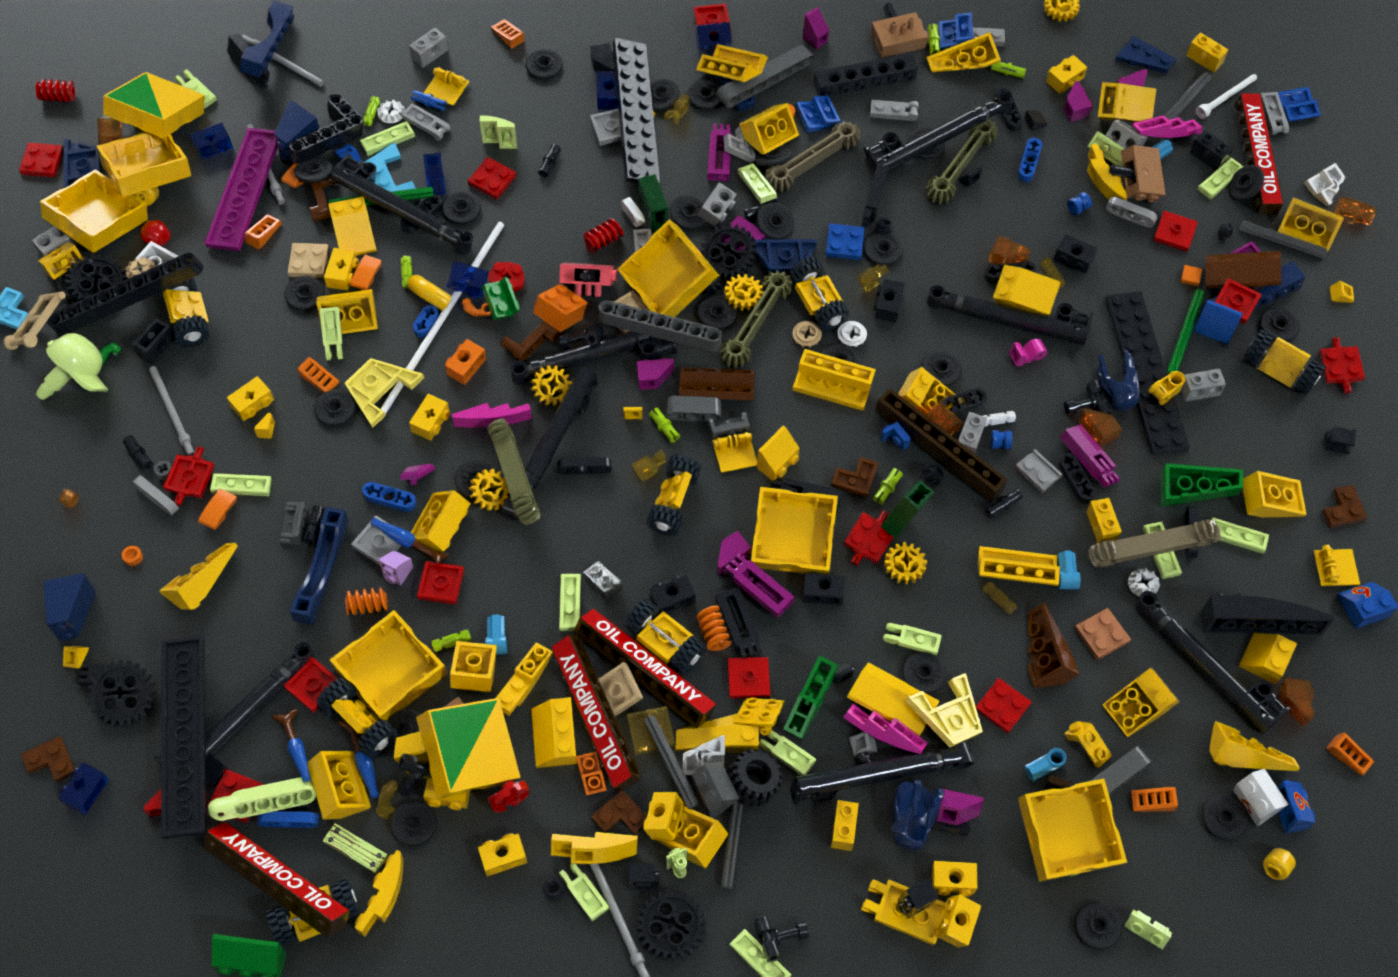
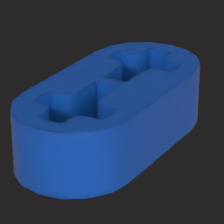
(428, 322)

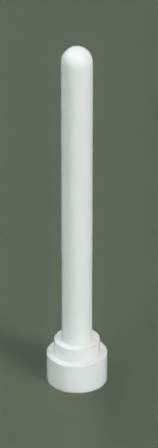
(1205, 109)

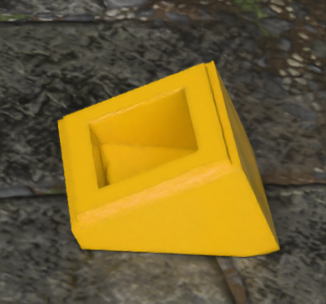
(1342, 292)
(632, 412)
(265, 427)
(74, 656)

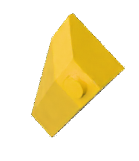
(972, 54)
(193, 587)
(737, 736)
(1236, 751)

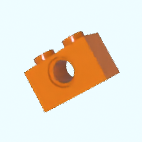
(464, 371)

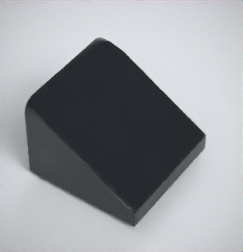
(1035, 119)
(971, 177)
(844, 672)
(214, 769)

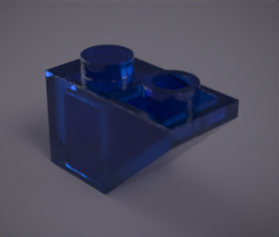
(434, 172)

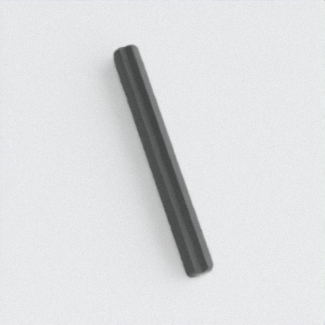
(1188, 96)
(1283, 239)
(671, 762)
(732, 844)

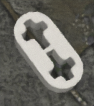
(632, 212)

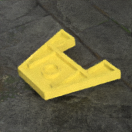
(373, 381)
(953, 720)

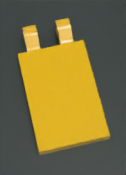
(921, 926)

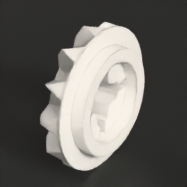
(394, 116)
(859, 331)
(1136, 577)

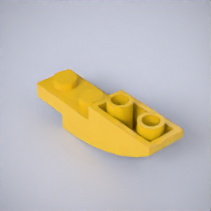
(1098, 171)
(524, 678)
(588, 850)
(387, 887)

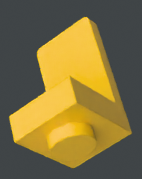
(1090, 741)

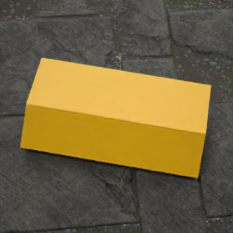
(732, 63)
(834, 379)
(1018, 566)
(887, 697)

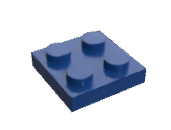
(845, 241)

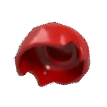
(156, 232)

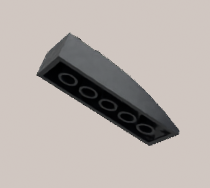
(1261, 615)

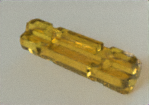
(1052, 271)
(999, 597)

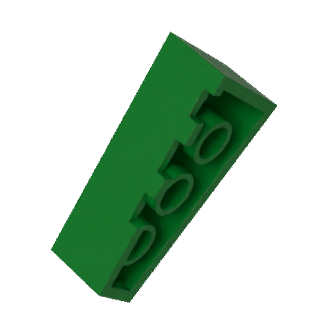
(1197, 483)

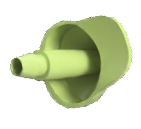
(74, 359)

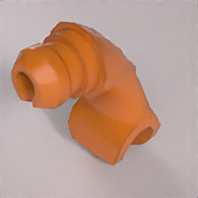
(470, 309)

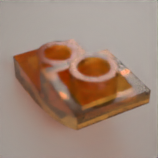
(1356, 209)
(945, 418)

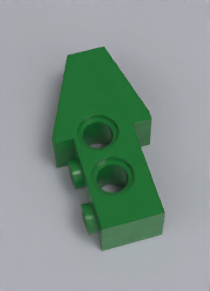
(811, 697)

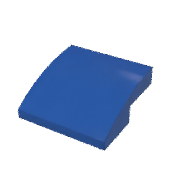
(956, 30)
(1299, 104)
(817, 114)
(1217, 322)

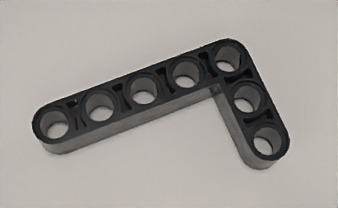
(345, 129)

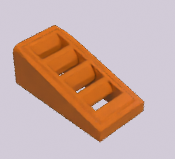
(512, 41)
(258, 240)
(309, 367)
(1339, 752)
(1154, 792)

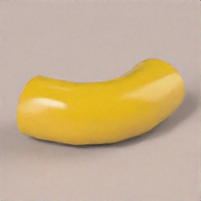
(429, 292)

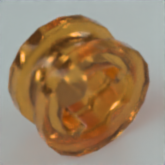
(69, 498)

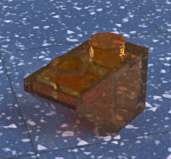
(108, 129)
(1008, 252)
(1100, 426)
(1299, 696)

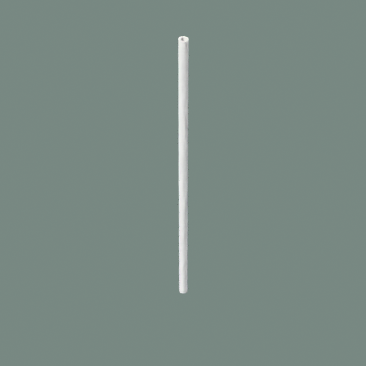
(438, 323)

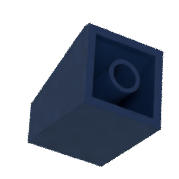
(293, 125)
(68, 604)

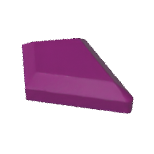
(416, 472)

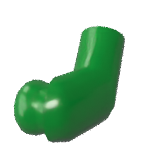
(105, 351)

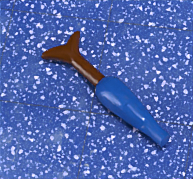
(407, 540)
(295, 745)
(362, 762)

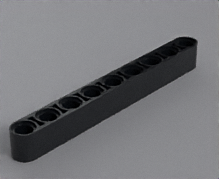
(125, 293)

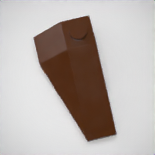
(1050, 656)

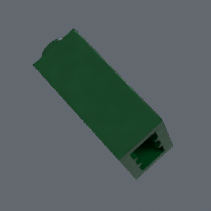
(652, 202)
(907, 509)

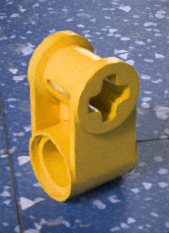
(1165, 388)

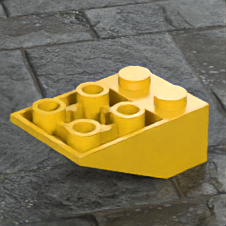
(1126, 102)
(924, 391)
(1140, 702)

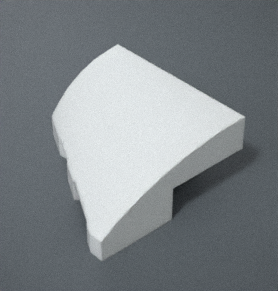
(1325, 184)
(709, 752)

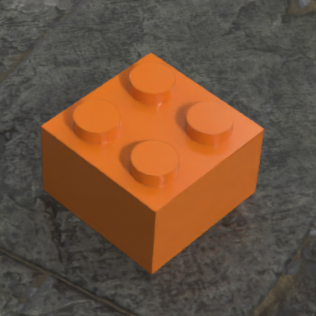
(560, 307)

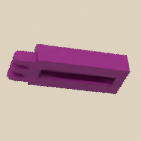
(718, 161)
(1090, 455)
(766, 591)

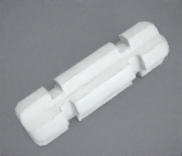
(1000, 418)

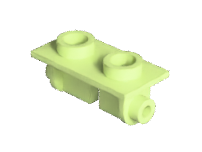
(677, 861)
(1155, 933)

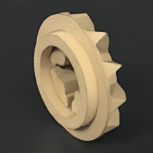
(132, 268)
(801, 329)

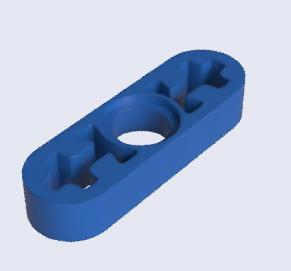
(1030, 165)
(383, 490)
(288, 819)

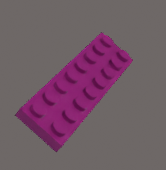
(242, 190)

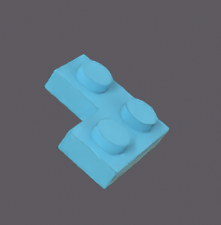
(9, 313)

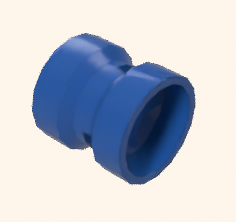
(1080, 203)
(1001, 439)

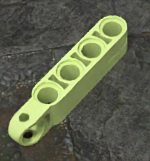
(263, 799)

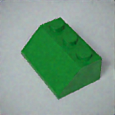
(247, 956)

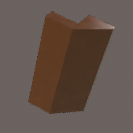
(1244, 268)
(717, 383)

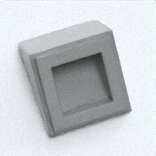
(863, 743)

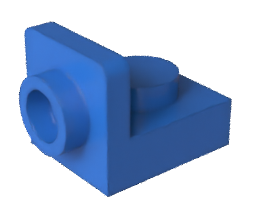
(348, 149)
(898, 435)

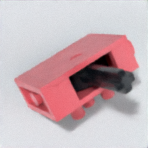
(589, 275)

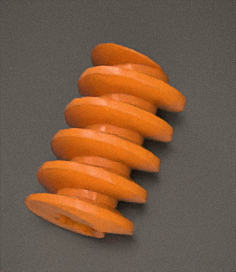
(366, 601)
(711, 628)

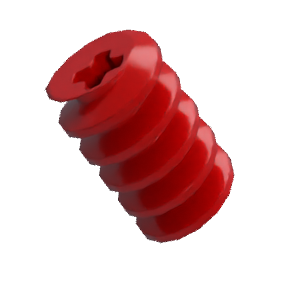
(56, 91)
(601, 234)

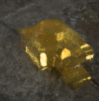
(680, 107)
(870, 277)
(648, 467)

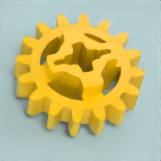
(1062, 9)
(743, 292)
(543, 384)
(488, 482)
(898, 567)

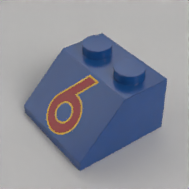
(1367, 604)
(1297, 814)

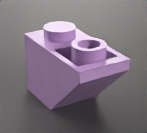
(395, 567)

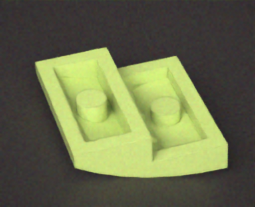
(498, 131)

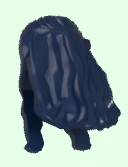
(1125, 393)
(914, 813)

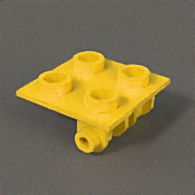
(446, 85)
(735, 452)
(1336, 567)
(760, 712)

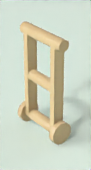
(29, 339)

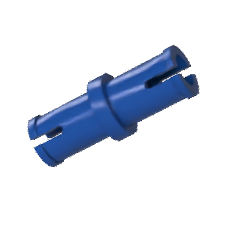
(428, 100)

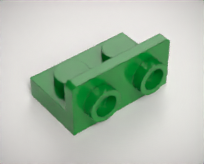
(501, 299)

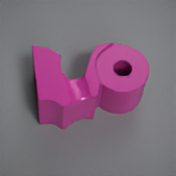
(1031, 351)

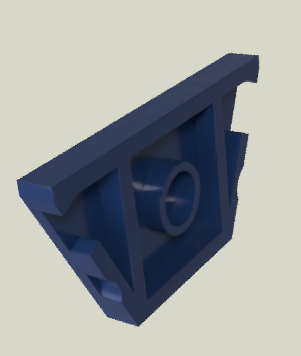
(79, 161)
(784, 253)

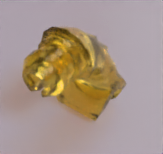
(384, 802)

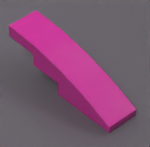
(1166, 128)
(482, 415)
(891, 733)

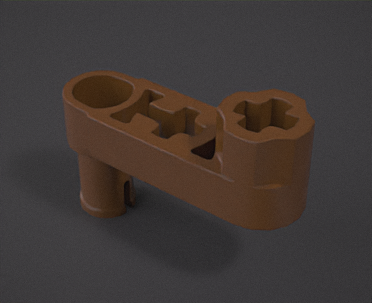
(321, 211)
(532, 342)

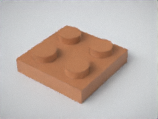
(1102, 634)

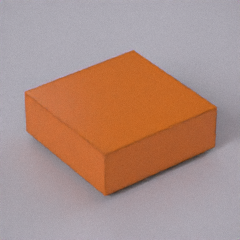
(1191, 275)

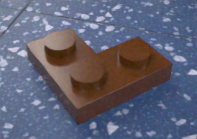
(858, 481)
(1349, 509)
(50, 754)
(619, 809)

